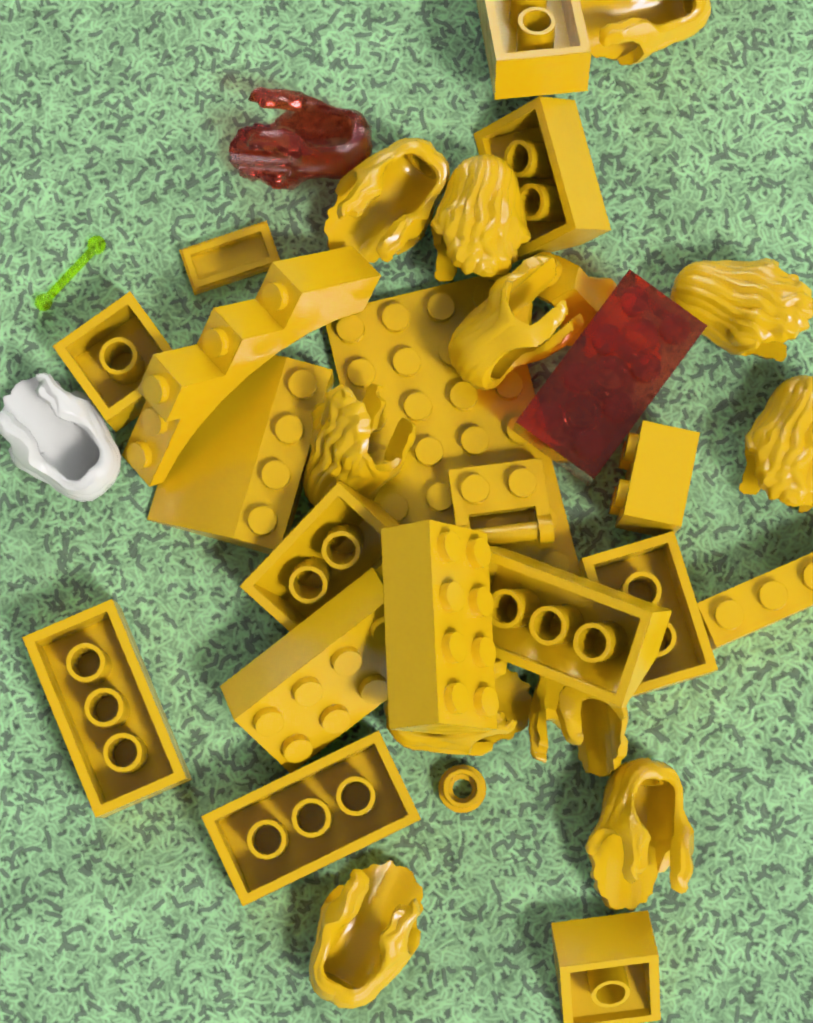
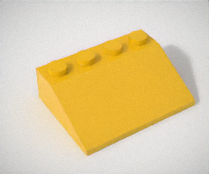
(247, 459)

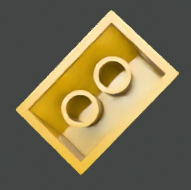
(553, 172)
(320, 556)

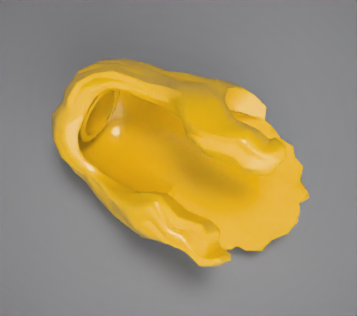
(637, 28)
(388, 200)
(479, 220)
(745, 305)
(501, 329)
(342, 443)
(782, 446)
(511, 718)
(584, 722)
(640, 834)
(365, 934)

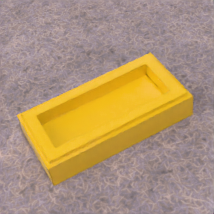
(229, 257)

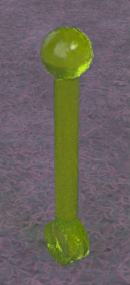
(96, 246)

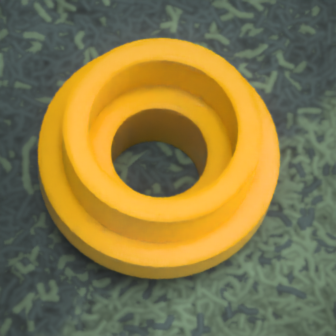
(477, 783)

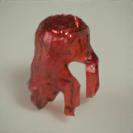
(302, 143)

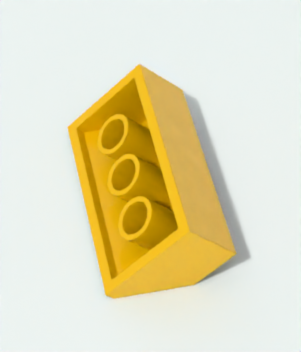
(572, 627)

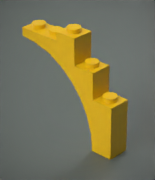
(237, 339)

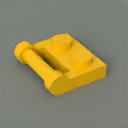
(502, 490)

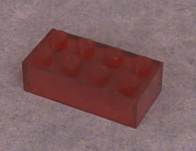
(608, 377)

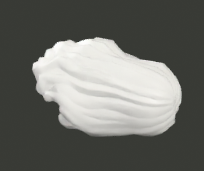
(59, 438)

